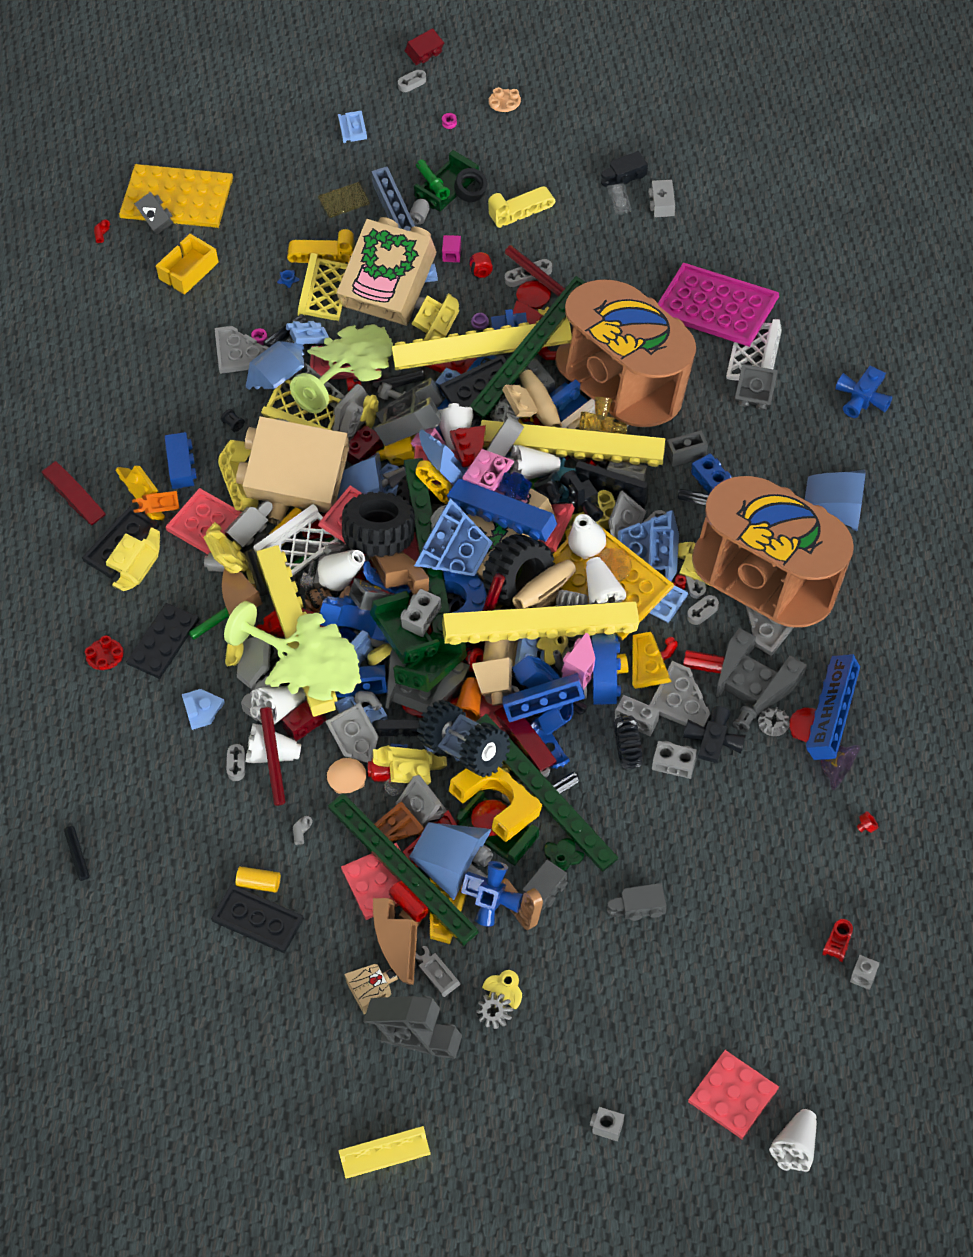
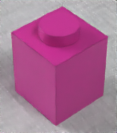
(451, 248)

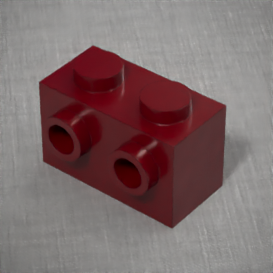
(424, 47)
(363, 445)
(301, 721)

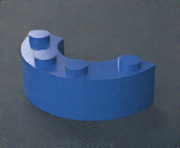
(469, 588)
(346, 613)
(605, 668)
(534, 672)

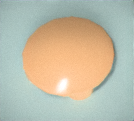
(504, 99)
(346, 775)

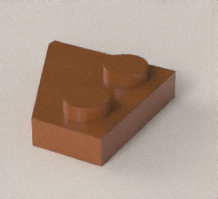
(399, 823)

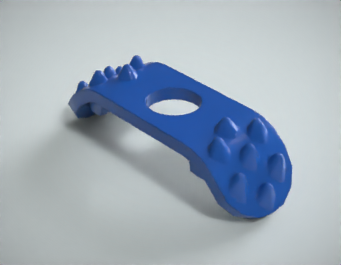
(373, 577)
(558, 753)

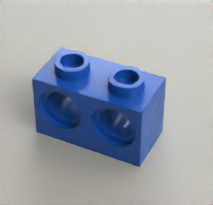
(708, 472)

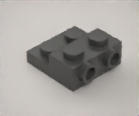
(756, 386)

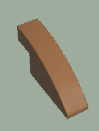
(399, 571)
(237, 590)
(396, 939)

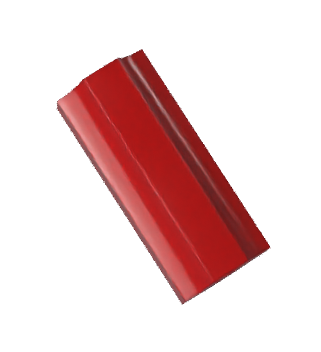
(703, 661)
(408, 901)

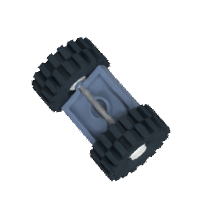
(476, 745)

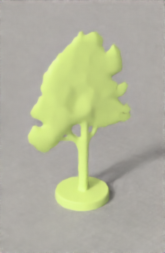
(361, 349)
(320, 660)

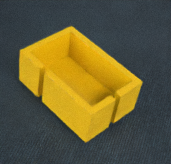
(189, 270)

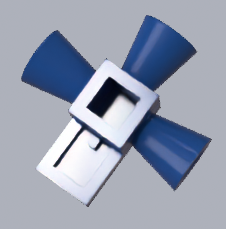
(864, 392)
(490, 893)

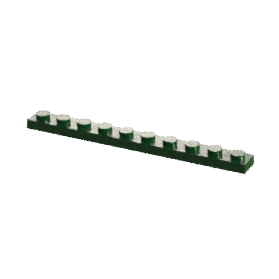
(524, 353)
(422, 508)
(556, 805)
(403, 869)

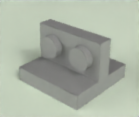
(421, 801)

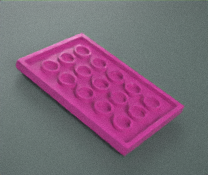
(718, 304)

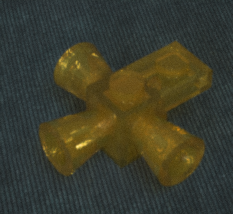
(599, 421)

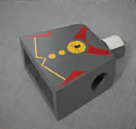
(364, 593)

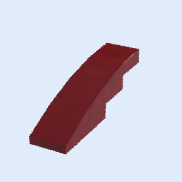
(73, 493)
(527, 740)

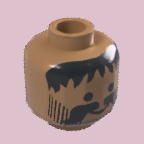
(315, 598)

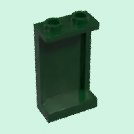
(448, 174)
(406, 644)
(429, 671)
(511, 850)

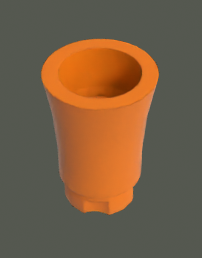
(470, 699)

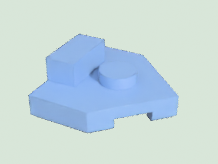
(201, 707)

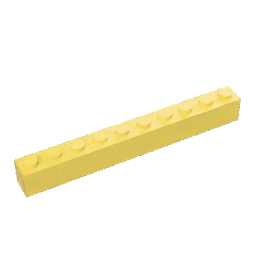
(470, 346)
(585, 443)
(288, 608)
(540, 622)

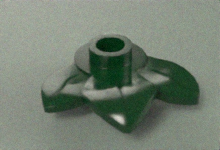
(563, 853)

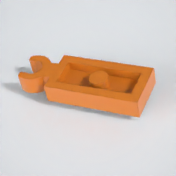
(157, 502)

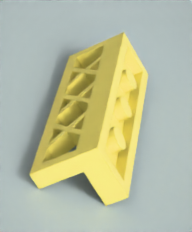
(380, 1154)

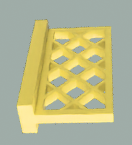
(309, 284)
(273, 413)

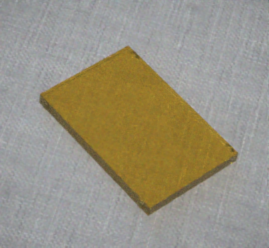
(344, 200)

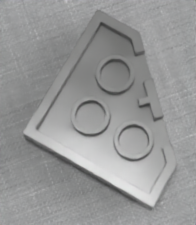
(235, 349)
(767, 632)
(681, 697)

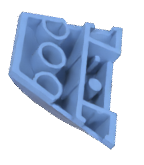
(275, 365)
(441, 457)
(363, 476)
(839, 494)
(454, 543)
(655, 543)
(447, 852)

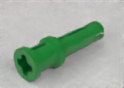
(435, 184)

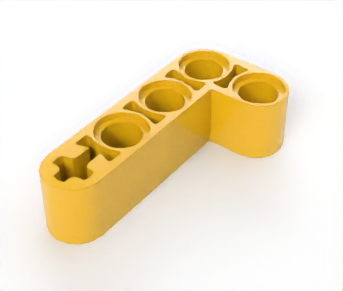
(338, 251)

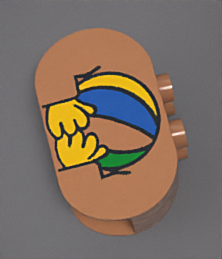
(627, 352)
(772, 551)

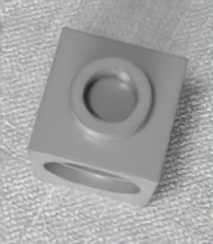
(864, 972)
(615, 1118)

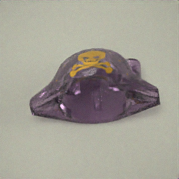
(843, 761)

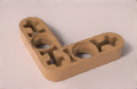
(530, 906)

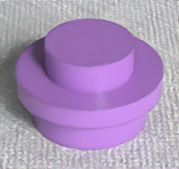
(480, 321)

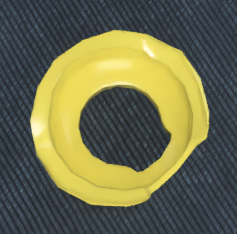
(234, 654)
(379, 654)

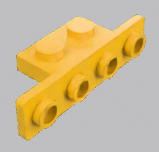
(139, 485)

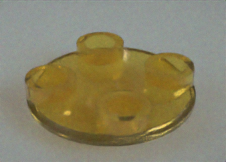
(617, 561)

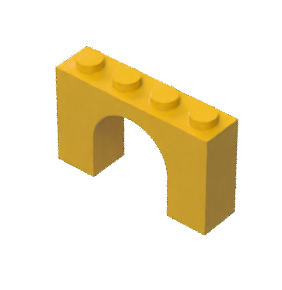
(514, 818)

